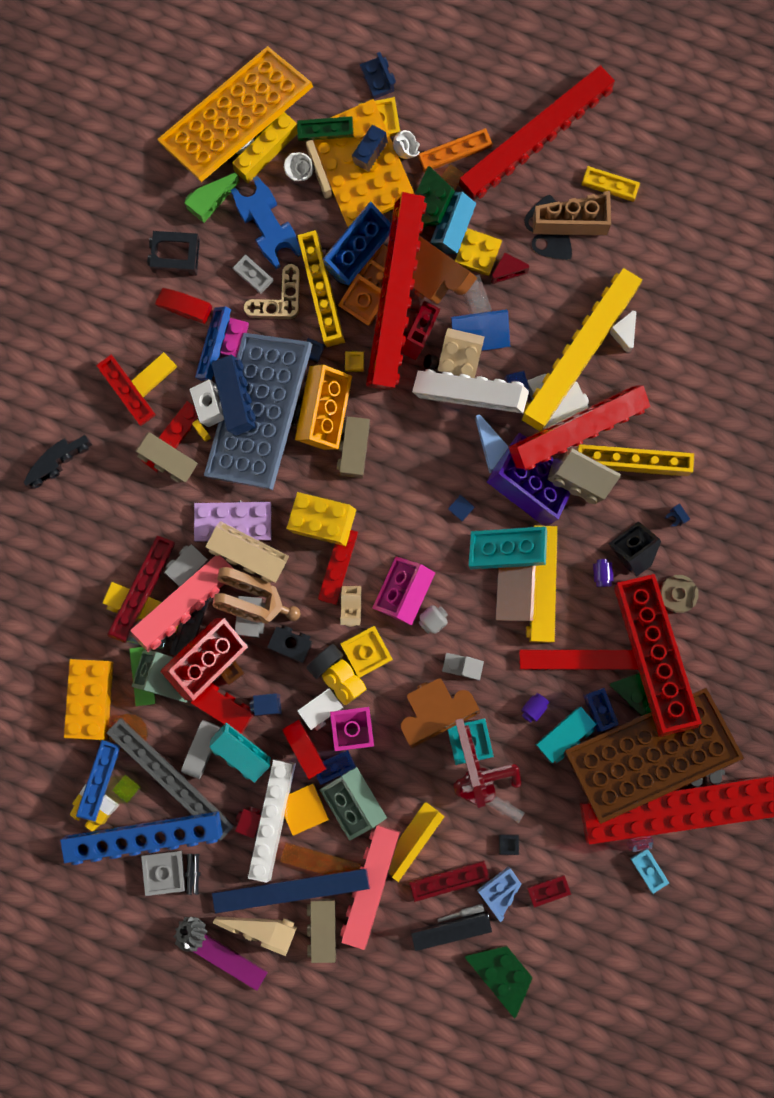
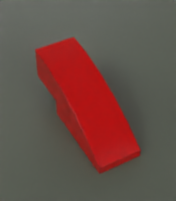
(184, 305)
(304, 749)

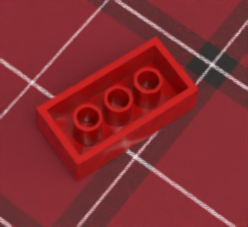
(204, 659)

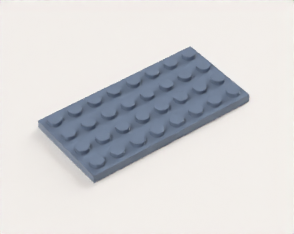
(274, 380)

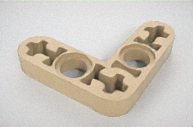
(281, 305)

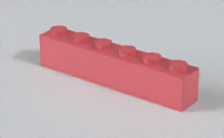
(180, 605)
(366, 902)

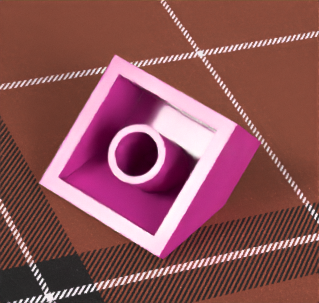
(352, 729)

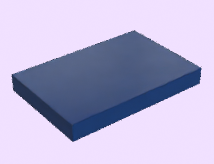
(491, 325)

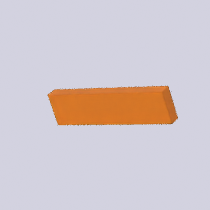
(455, 150)

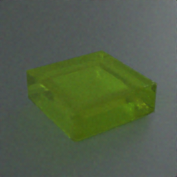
(126, 788)

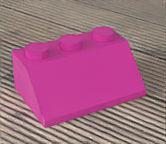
(403, 590)

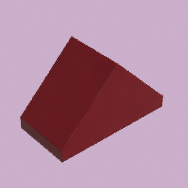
(509, 268)

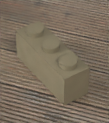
(353, 447)
(165, 458)
(322, 930)

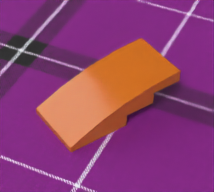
(364, 292)

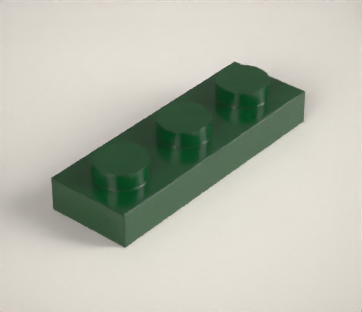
(325, 128)

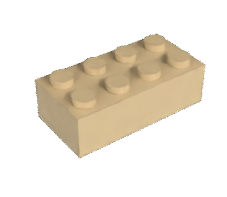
(247, 551)

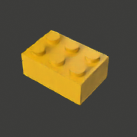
(321, 519)

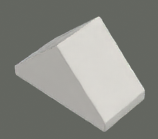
(624, 332)

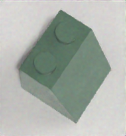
(151, 679)

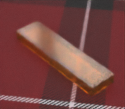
(316, 860)

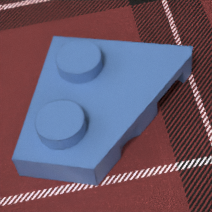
(500, 892)

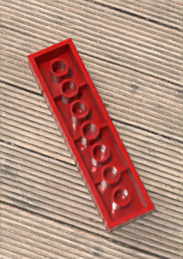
(657, 655)

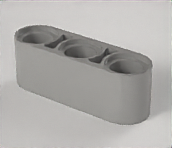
(200, 751)

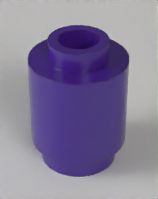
(603, 573)
(534, 708)

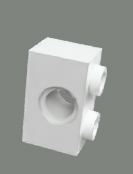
(201, 396)

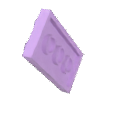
(247, 517)

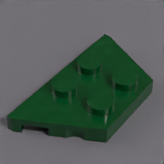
(437, 196)
(633, 692)
(503, 975)

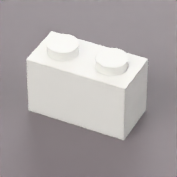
(319, 709)

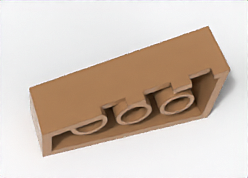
(575, 216)

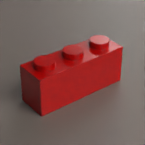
(224, 708)

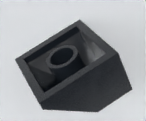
(636, 548)

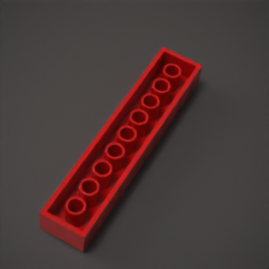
(395, 291)
(687, 810)

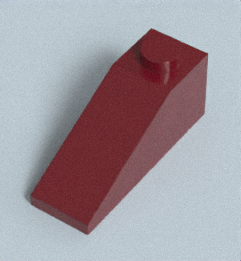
(420, 330)

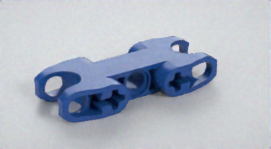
(274, 235)

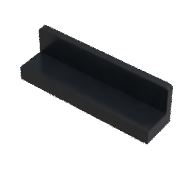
(451, 931)

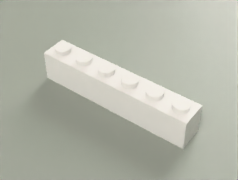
(471, 391)
(271, 820)

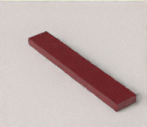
(141, 589)

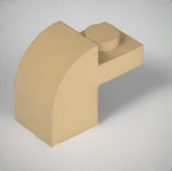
(351, 605)

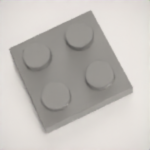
(163, 873)

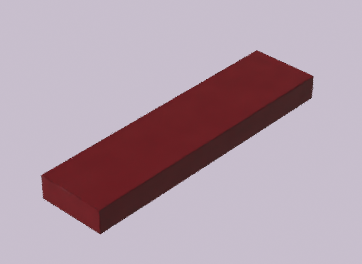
(449, 881)

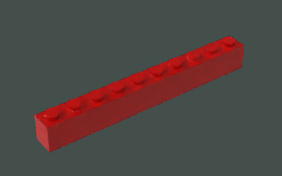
(536, 133)

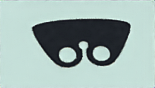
(558, 245)

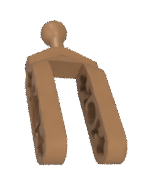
(254, 586)

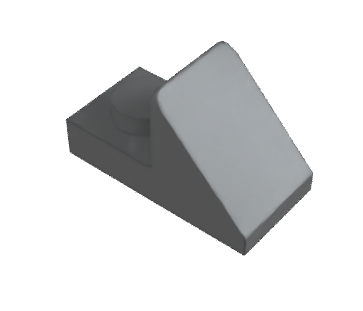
(463, 666)

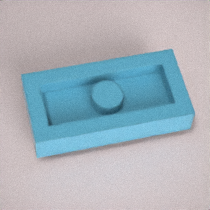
(649, 871)

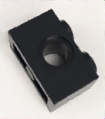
(279, 639)

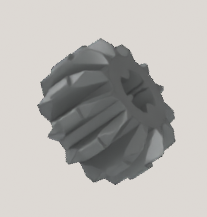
(190, 934)

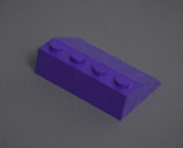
(529, 488)

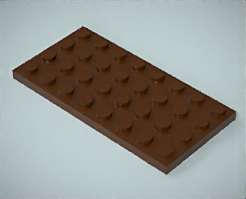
(638, 766)

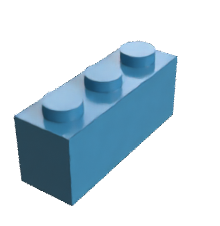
(454, 224)

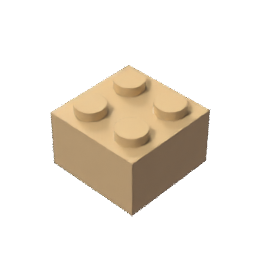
(460, 353)

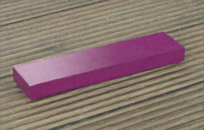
(231, 962)

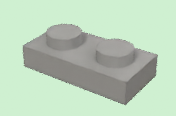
(253, 274)

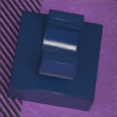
(678, 514)

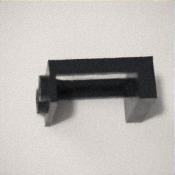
(189, 265)

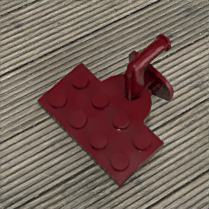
(477, 783)

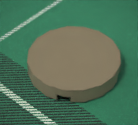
(679, 593)

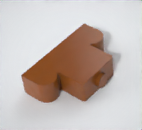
(438, 274)
(436, 711)

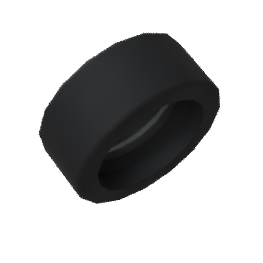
(324, 660)

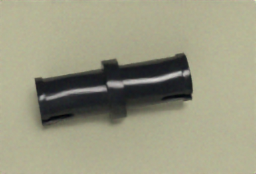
(192, 874)

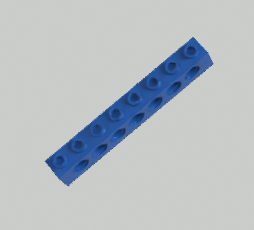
(72, 843)

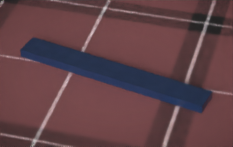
(291, 890)

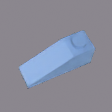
(491, 442)

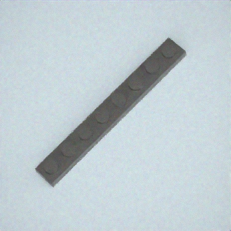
(164, 772)

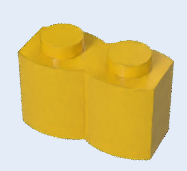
(343, 682)

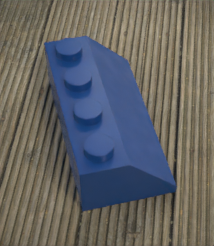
(357, 244)

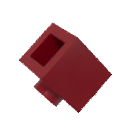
(248, 821)

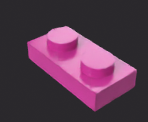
(233, 337)

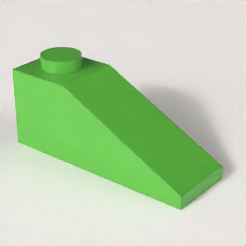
(209, 197)

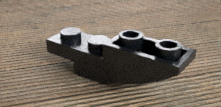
(49, 463)

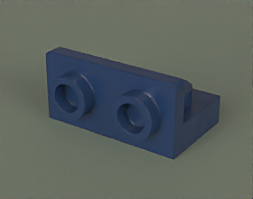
(377, 76)

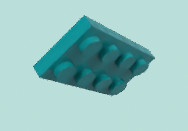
(508, 548)

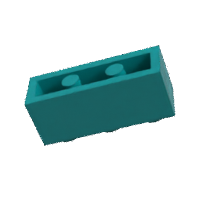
(566, 735)
(240, 752)

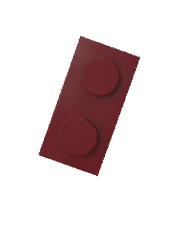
(549, 891)

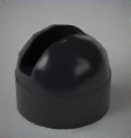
(431, 362)

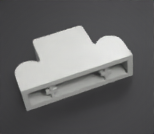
(572, 403)

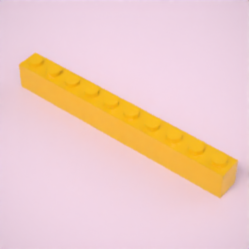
(581, 350)

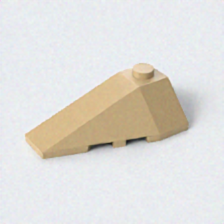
(272, 933)

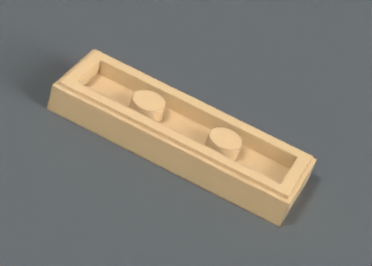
(318, 168)

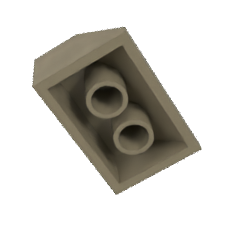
(582, 476)

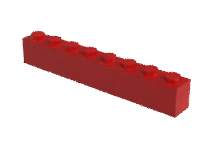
(579, 427)

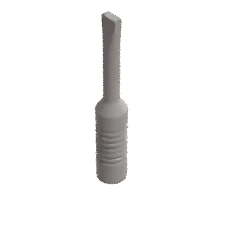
(464, 912)

